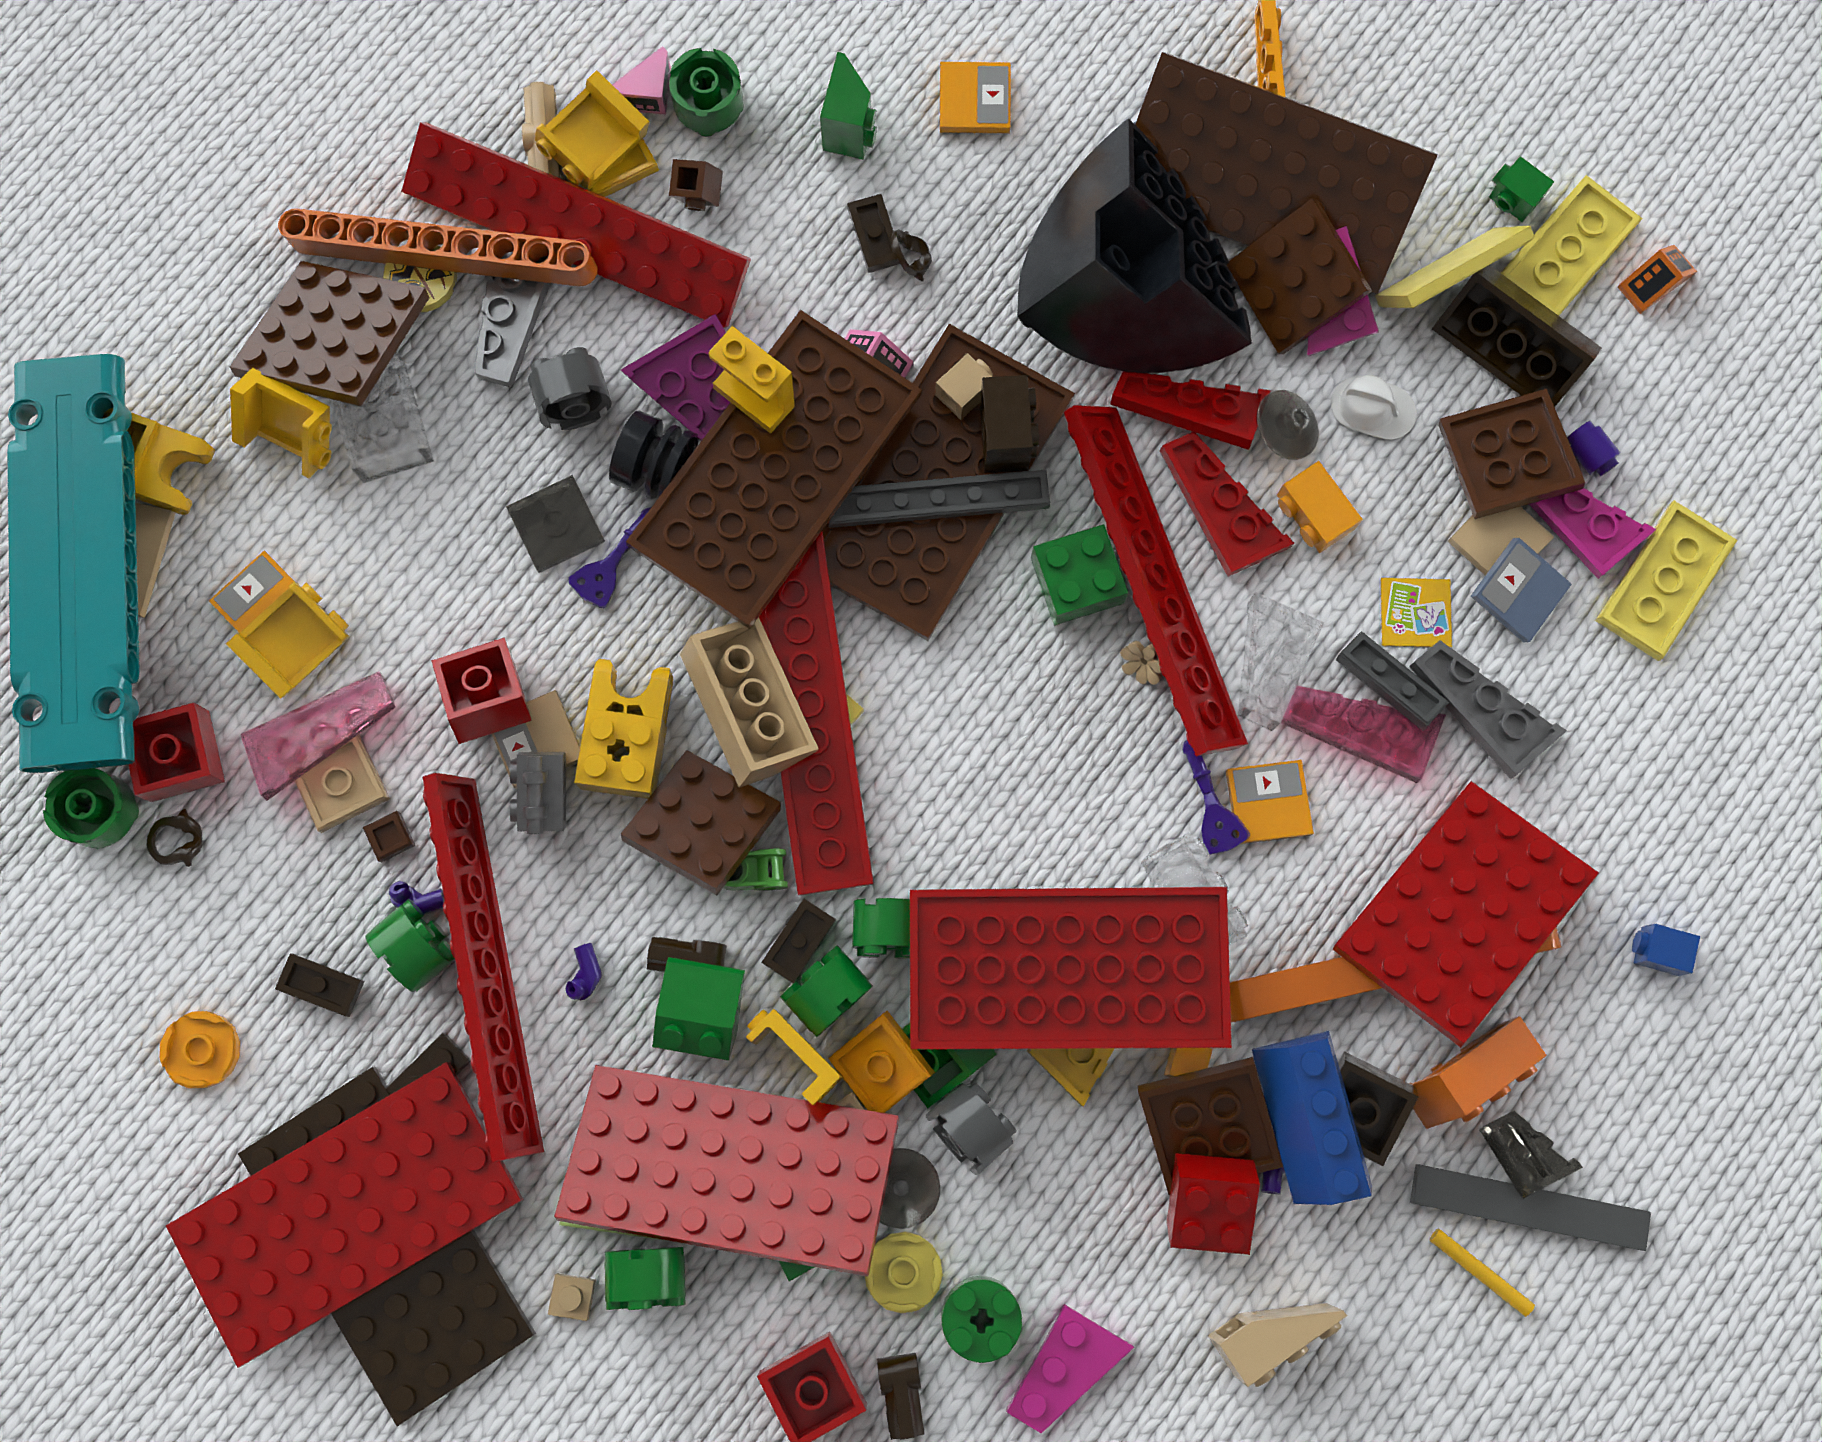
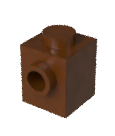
(695, 184)

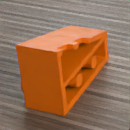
(1478, 1074)

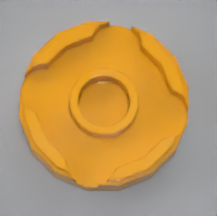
(200, 1049)

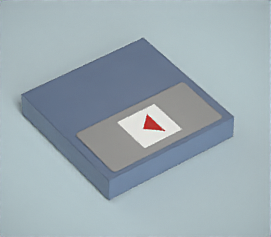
(1521, 590)

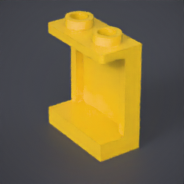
(592, 132)
(752, 379)
(282, 417)
(289, 639)
(827, 1075)

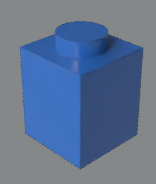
(1665, 949)

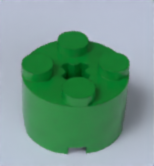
(706, 91)
(73, 819)
(881, 928)
(410, 946)
(826, 991)
(644, 1278)
(997, 1336)

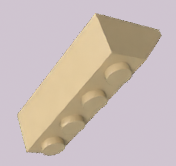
(747, 701)

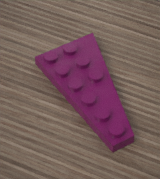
(683, 375)

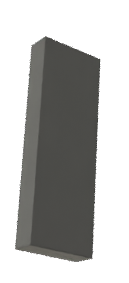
(1392, 681)

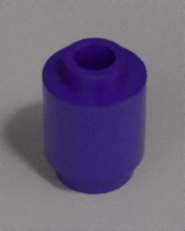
(1593, 449)

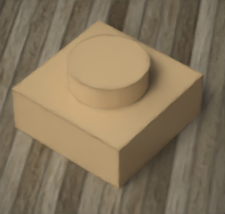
(571, 1297)

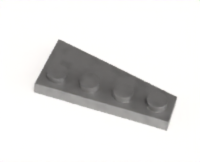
(507, 326)
(1498, 722)

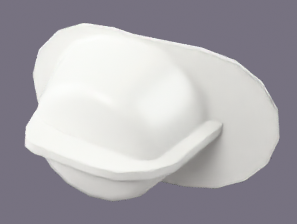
(1373, 407)

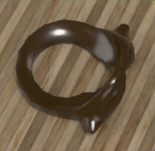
(914, 244)
(181, 854)

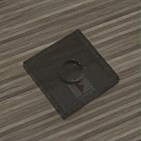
(555, 524)

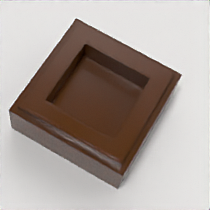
(389, 836)

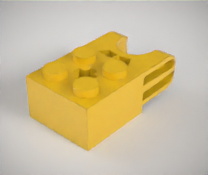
(156, 456)
(627, 723)

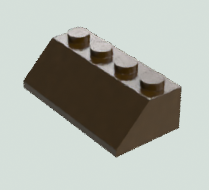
(1515, 336)

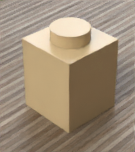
(962, 385)

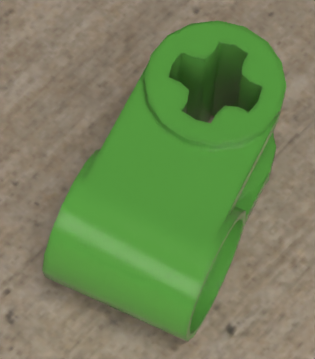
(755, 871)

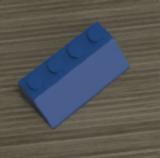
(1312, 1120)

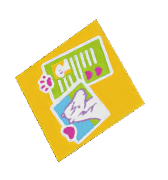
(1415, 612)

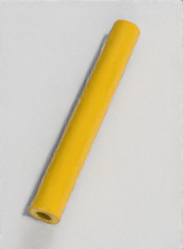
(1482, 1272)

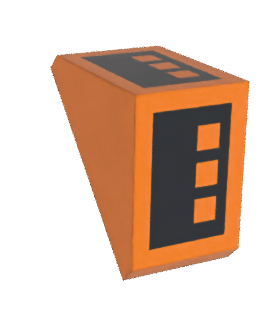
(1656, 278)

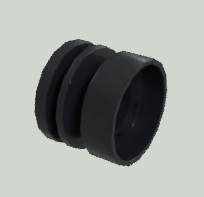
(648, 455)

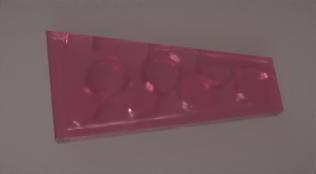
(1364, 730)
(307, 735)

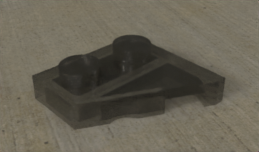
(1526, 1154)

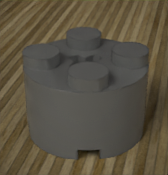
(569, 389)
(971, 1126)

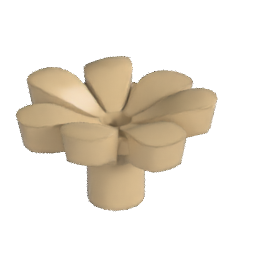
(1142, 661)

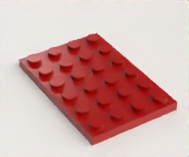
(1465, 913)

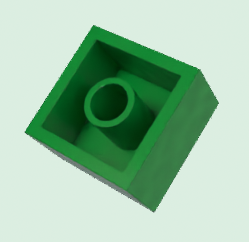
(1079, 574)

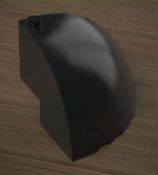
(1130, 268)

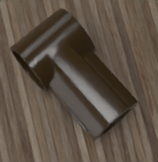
(698, 951)
(900, 1385)

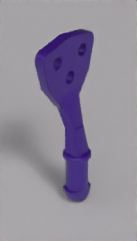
(604, 568)
(1214, 810)

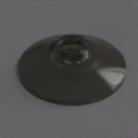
(1287, 425)
(923, 1191)

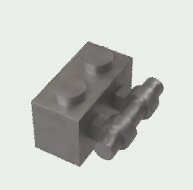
(540, 791)

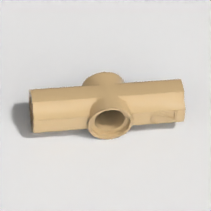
(539, 108)

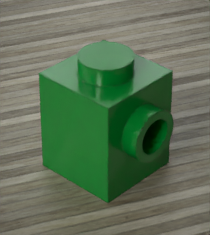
(1519, 188)

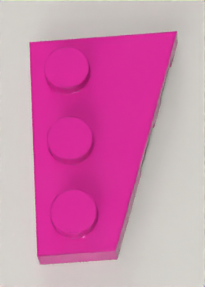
(1351, 324)
(1592, 529)
(1065, 1368)

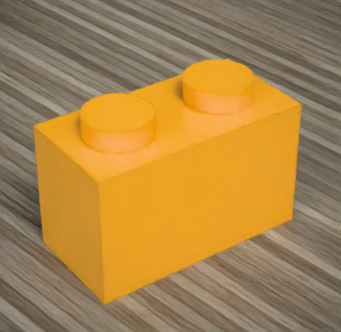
(1318, 507)

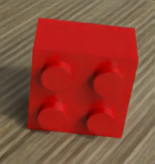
(481, 690)
(174, 753)
(1212, 1203)
(812, 1390)

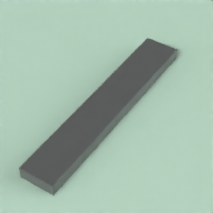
(943, 498)
(1540, 1211)

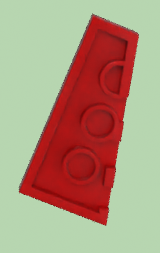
(1209, 411)
(1224, 511)

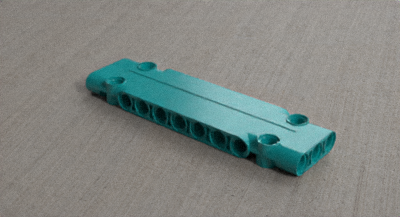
(72, 564)

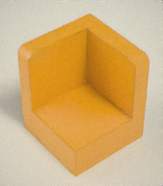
(1187, 1060)

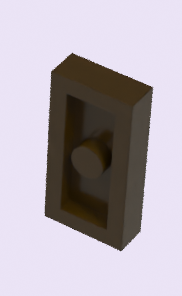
(873, 232)
(798, 941)
(319, 985)
(438, 1053)

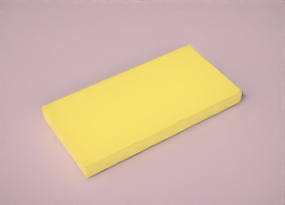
(1572, 245)
(1454, 267)
(1666, 580)

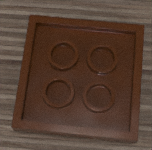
(1298, 276)
(1511, 453)
(701, 822)
(1210, 1114)

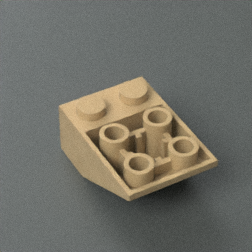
(1264, 1339)

